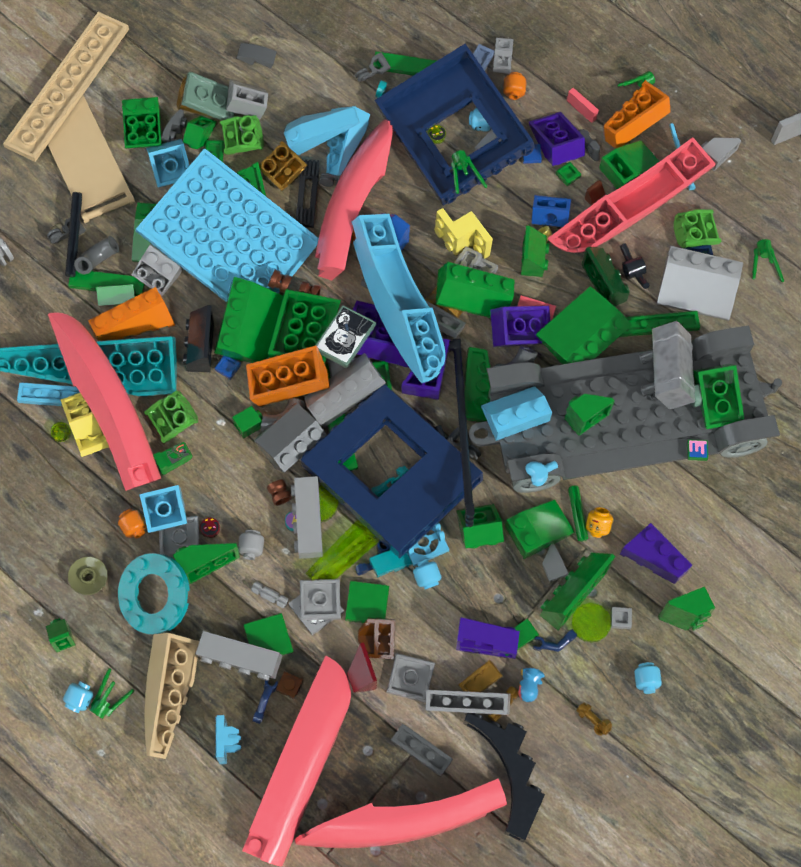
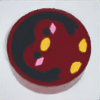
(210, 527)

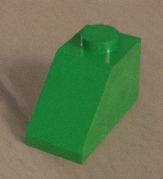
(198, 132)
(60, 635)

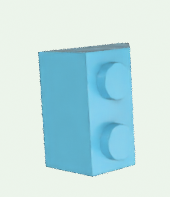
(168, 162)
(163, 508)

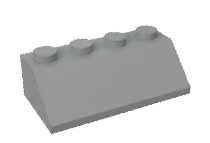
(344, 391)

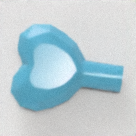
(539, 471)

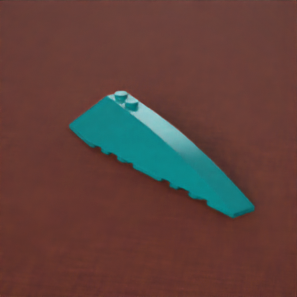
(142, 364)

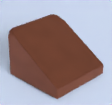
(594, 193)

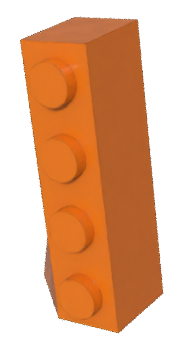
(637, 115)
(132, 317)

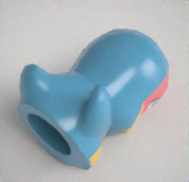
(529, 685)

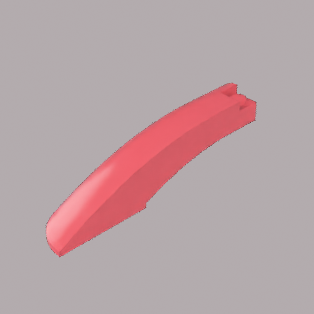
(353, 187)
(634, 200)
(108, 401)
(300, 765)
(401, 824)

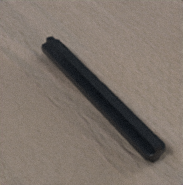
(73, 237)

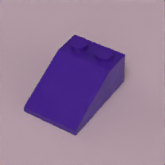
(558, 138)
(518, 325)

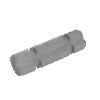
(269, 594)

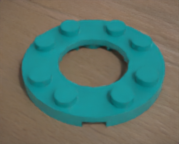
(176, 603)

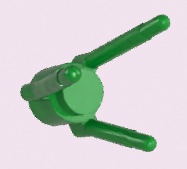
(648, 76)
(461, 162)
(765, 250)
(99, 705)

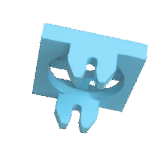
(441, 548)
(225, 739)

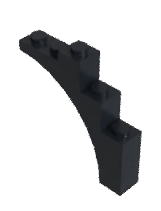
(506, 743)

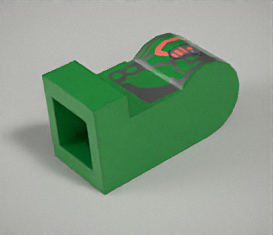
(172, 458)

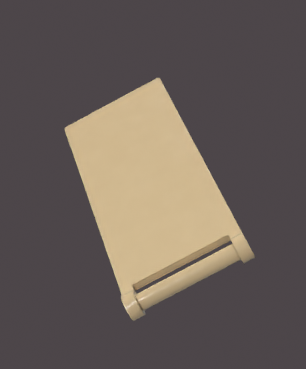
(88, 162)

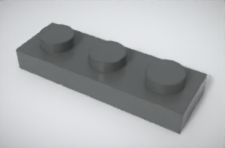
(421, 750)

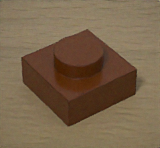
(289, 685)

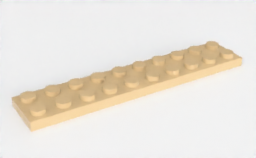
(66, 86)

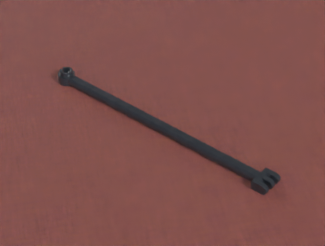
(455, 347)

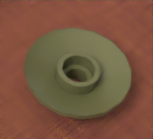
(84, 567)

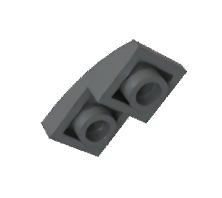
(254, 53)
(174, 126)

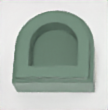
(698, 398)

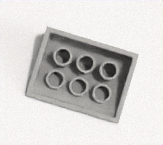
(699, 283)

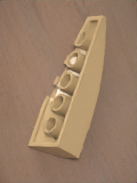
(168, 681)

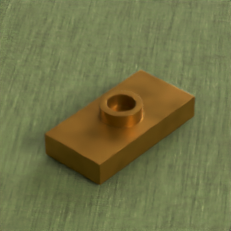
(481, 678)

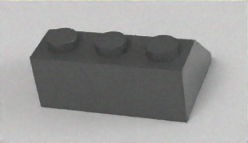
(289, 437)

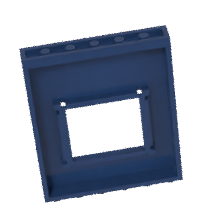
(439, 94)
(413, 501)

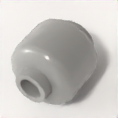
(251, 544)

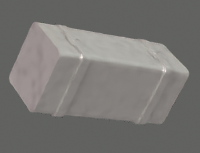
(672, 366)

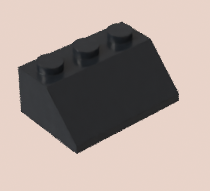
(199, 340)

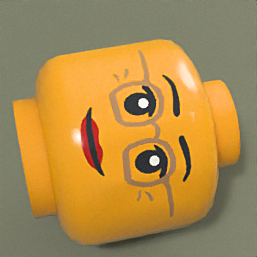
(599, 522)

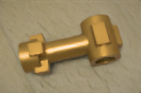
(601, 727)

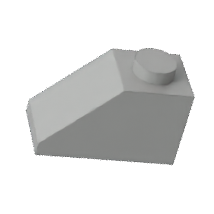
(721, 149)

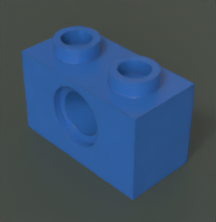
(551, 211)

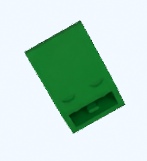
(141, 122)
(627, 163)

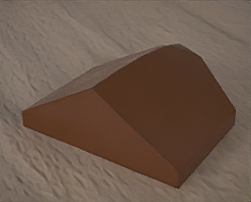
(378, 637)

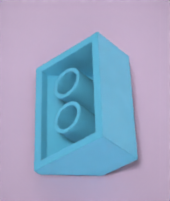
(517, 412)

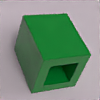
(248, 421)

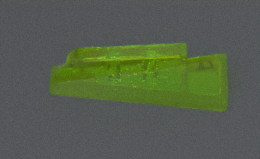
(343, 553)

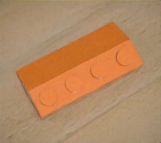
(287, 376)

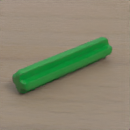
(578, 514)

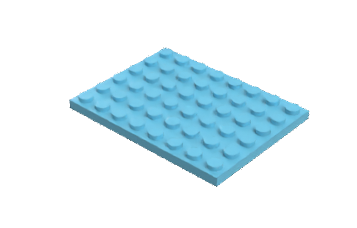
(225, 229)

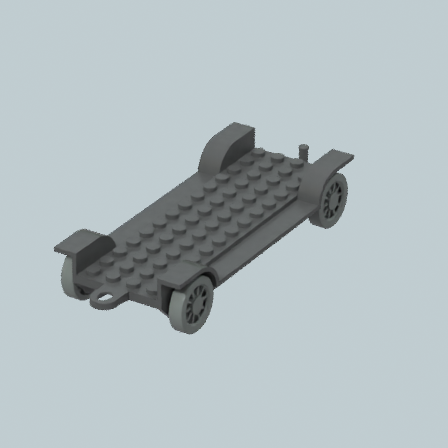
(638, 427)

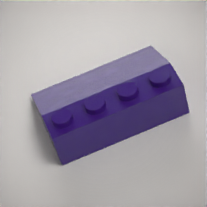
(379, 343)

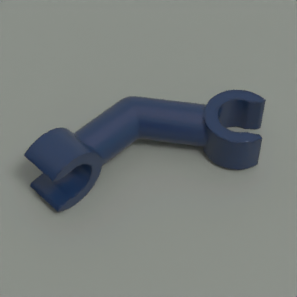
(364, 568)
(569, 637)
(259, 714)

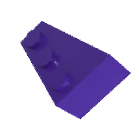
(429, 389)
(657, 554)
(487, 639)

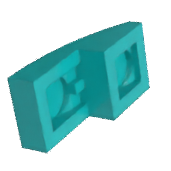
(389, 562)

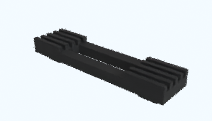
(307, 216)

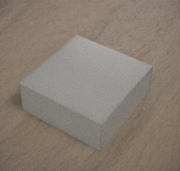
(621, 618)

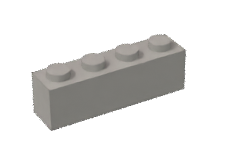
(308, 517)
(239, 655)
(468, 702)

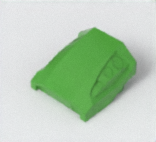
(242, 134)
(696, 228)
(171, 415)

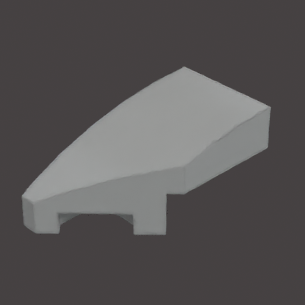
(554, 565)

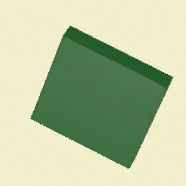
(366, 601)
(269, 634)

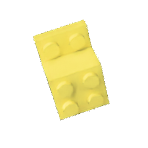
(462, 233)
(83, 425)

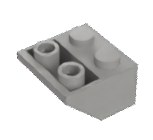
(246, 99)
(157, 270)

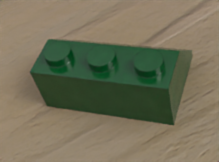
(604, 276)

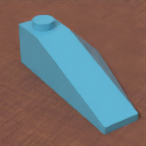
(317, 128)
(345, 144)

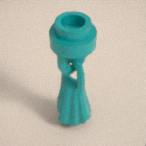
(380, 489)

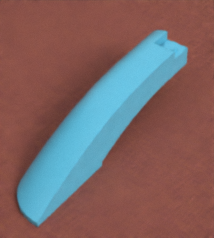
(396, 296)

